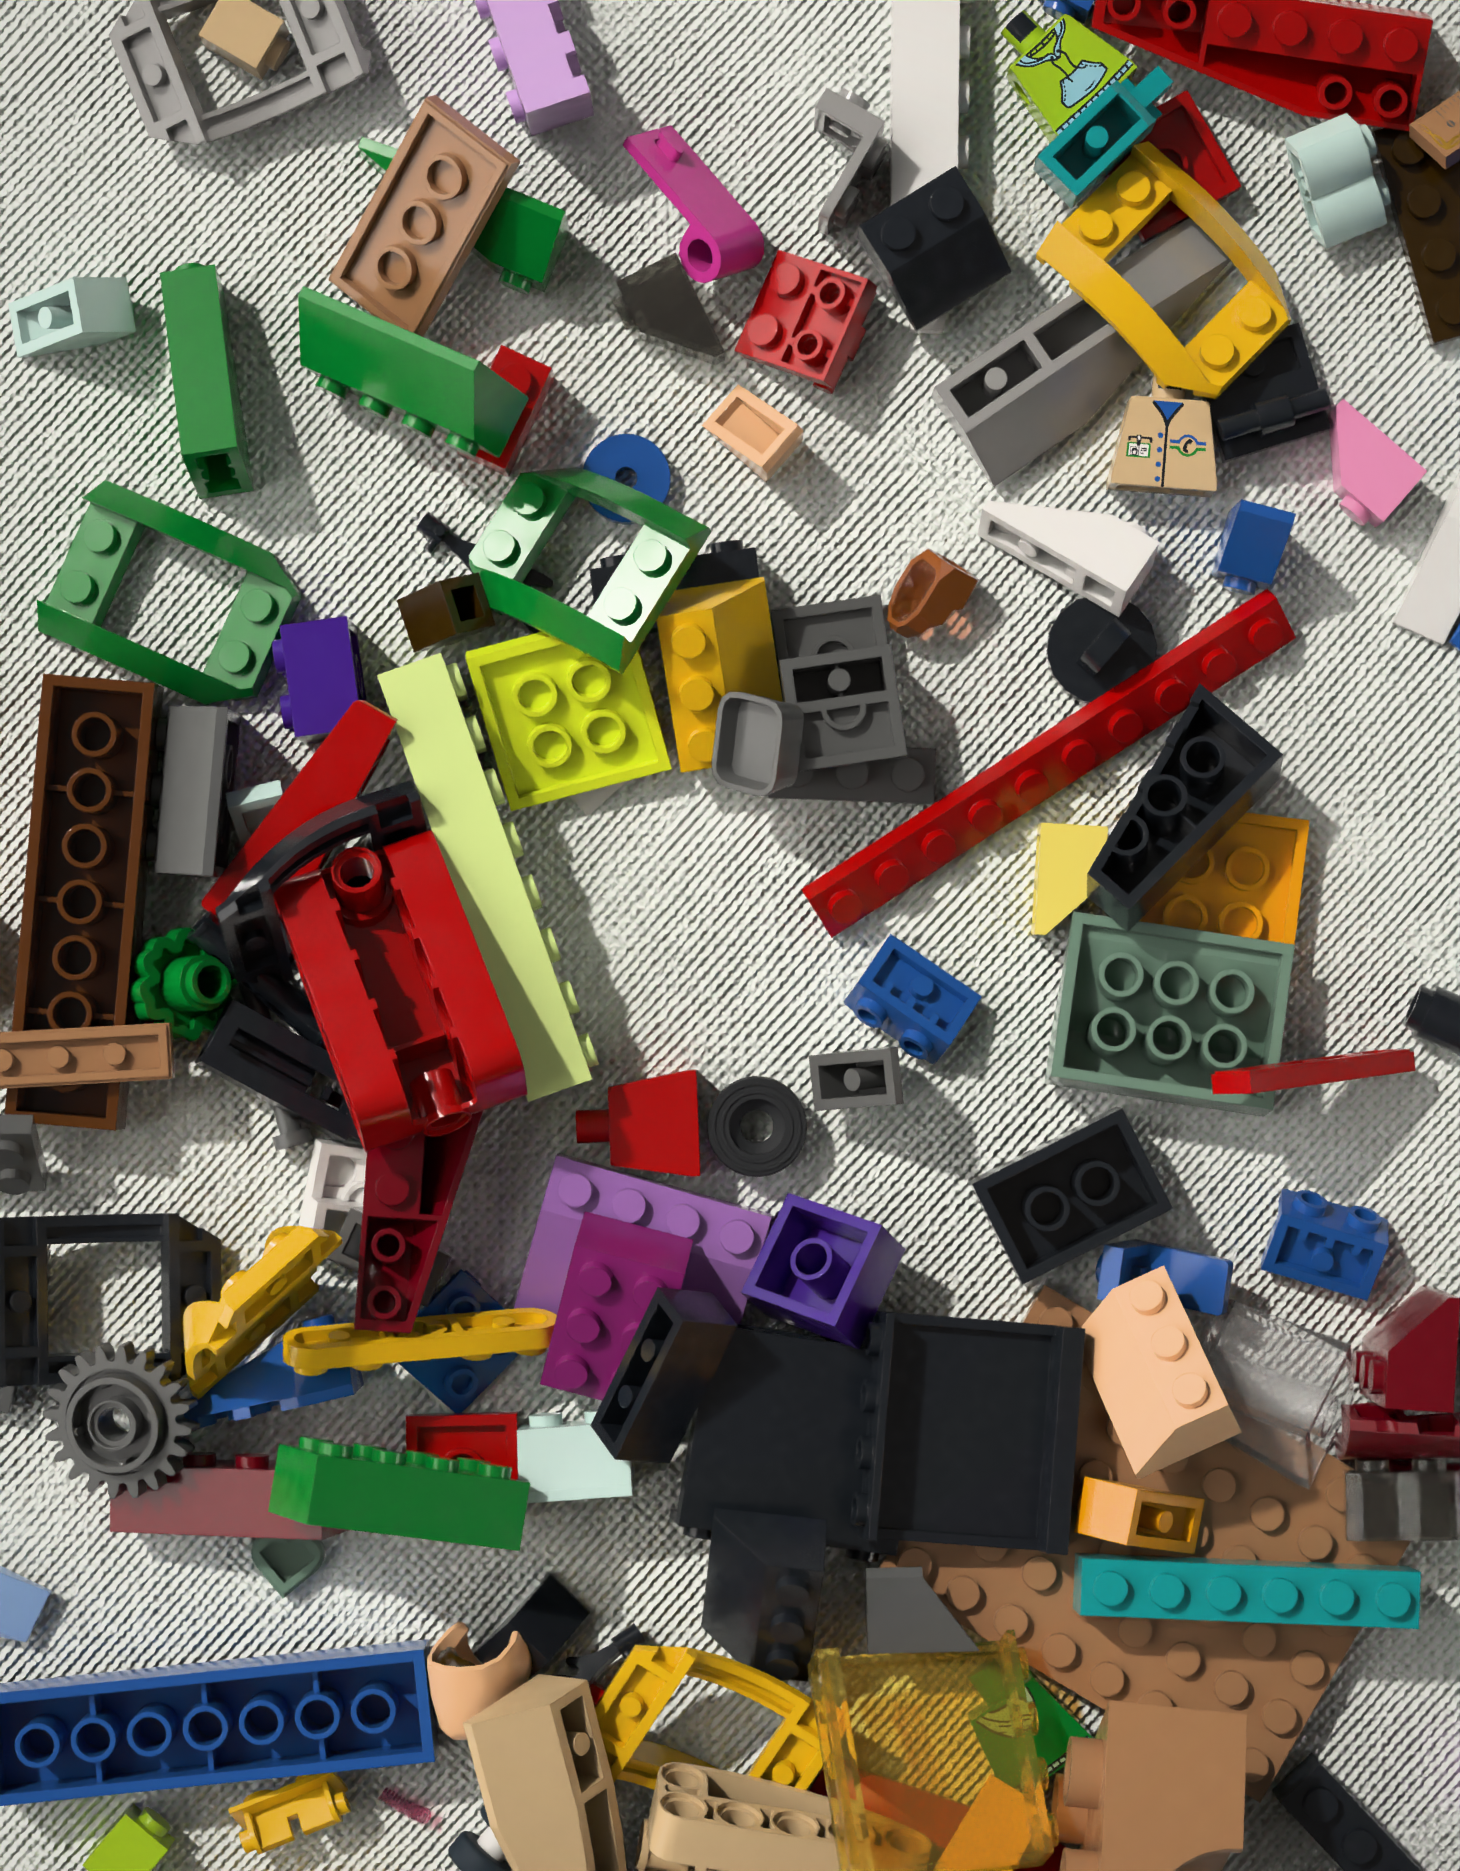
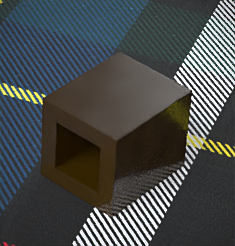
(446, 612)

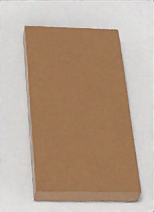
(424, 218)

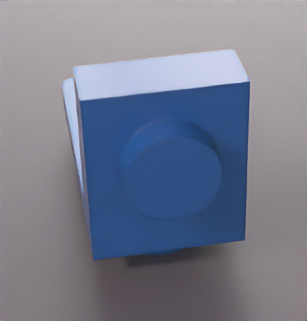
(1199, 1279)

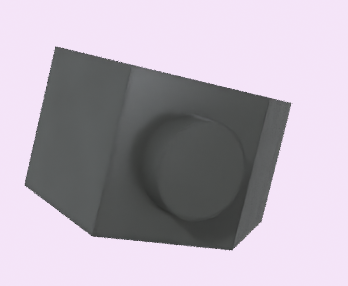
(856, 1079)

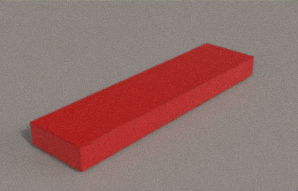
(1312, 1071)

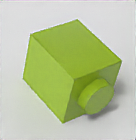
(133, 1843)

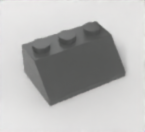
(192, 791)

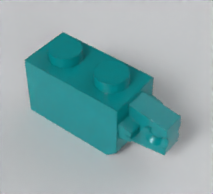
(1101, 136)

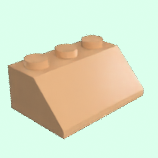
(1155, 1375)

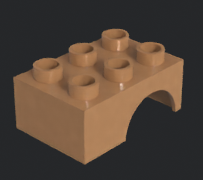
(1153, 1790)

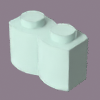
(1338, 180)

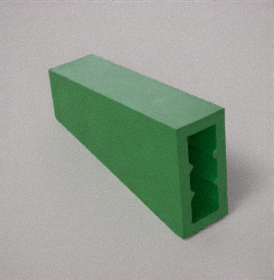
(205, 381)

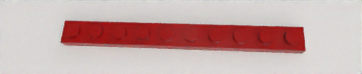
(1048, 763)

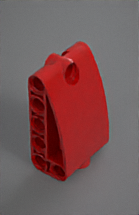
(400, 992)

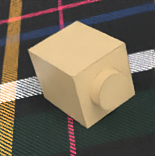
(246, 36)

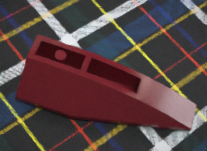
(403, 1222)

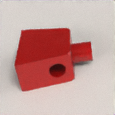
(649, 1124)

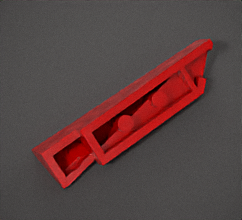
(331, 777)

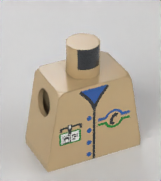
(1164, 446)

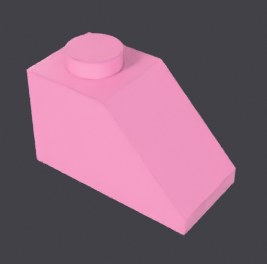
(1368, 467)

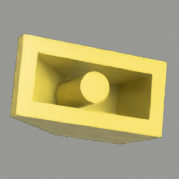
(1061, 870)

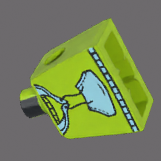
(1061, 69)

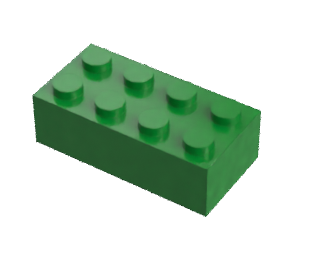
(399, 1493)

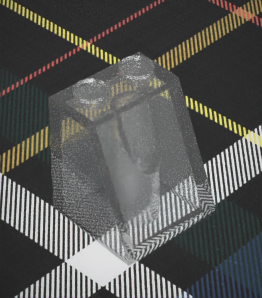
(1280, 1387)

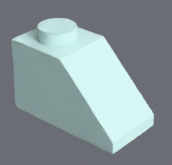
(72, 315)

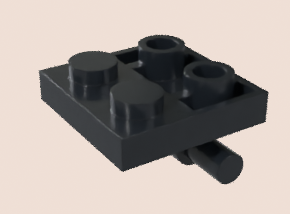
(1270, 401)

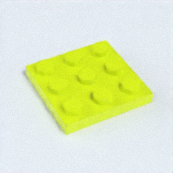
(564, 719)

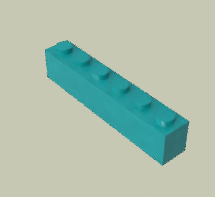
(1246, 1590)

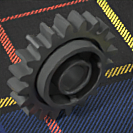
(95, 1440)

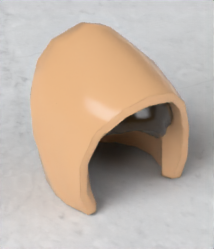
(465, 1686)

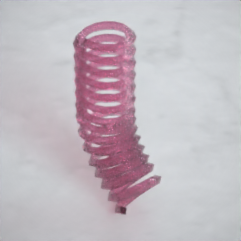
(387, 1798)

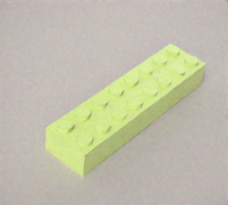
(482, 866)

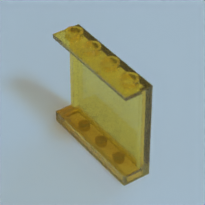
(932, 1759)

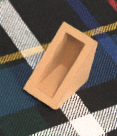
(754, 432)

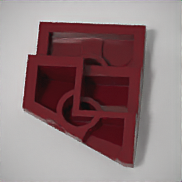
(1390, 1434)

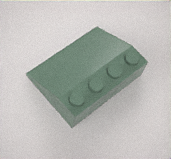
(1166, 1010)

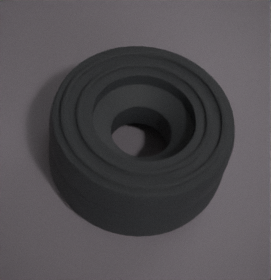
(766, 1156)

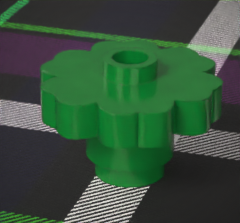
(179, 985)

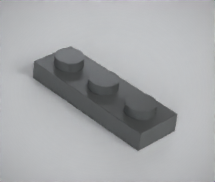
(883, 781)

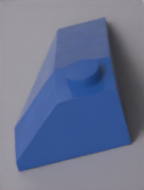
(271, 1382)

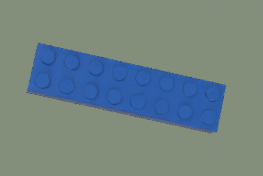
(216, 1722)

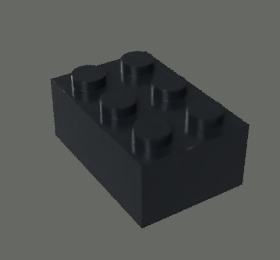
(1070, 1194)

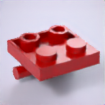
(807, 320)

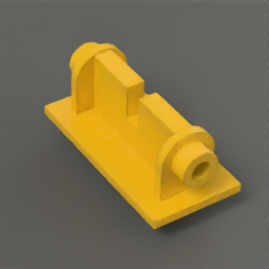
(267, 1814)

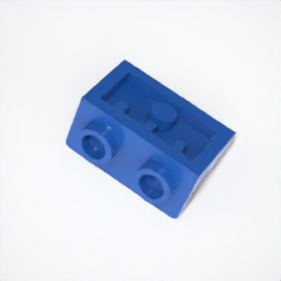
(912, 1000)
(1326, 1243)

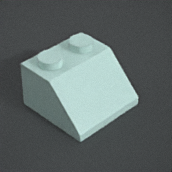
(569, 1461)

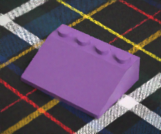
(723, 1233)

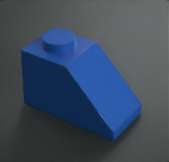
(1251, 546)

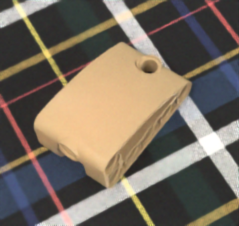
(733, 1823)

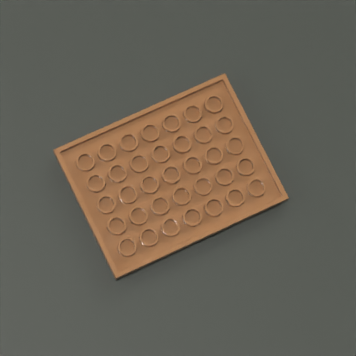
(1219, 1666)

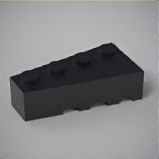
(1184, 805)

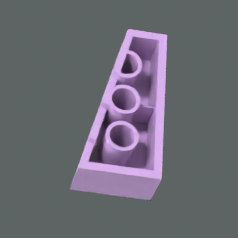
(540, 62)

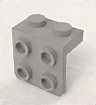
(847, 121)

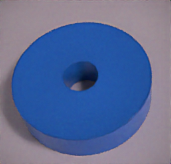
(633, 454)

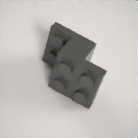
(843, 679)

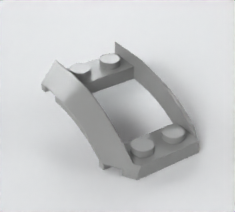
(167, 94)

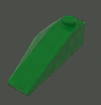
(518, 239)

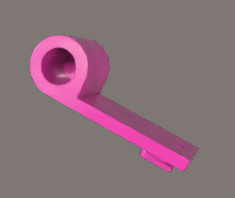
(720, 232)

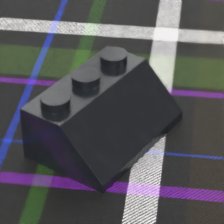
(765, 1589)

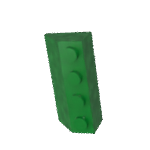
(406, 375)

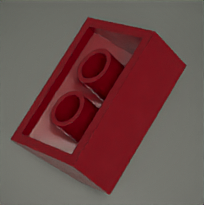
(1412, 1354)

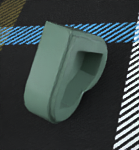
(287, 1561)

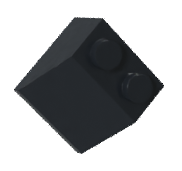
(934, 248)

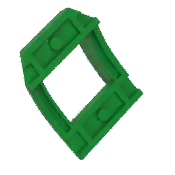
(98, 566)
(633, 593)

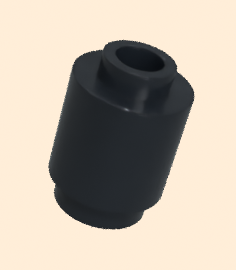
(1435, 1017)

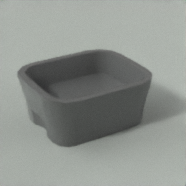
(756, 743)

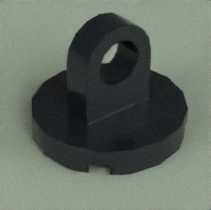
(1097, 650)

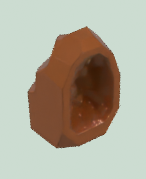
(928, 594)

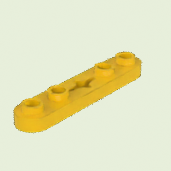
(463, 1335)

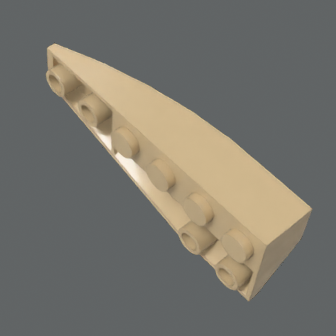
(547, 1778)

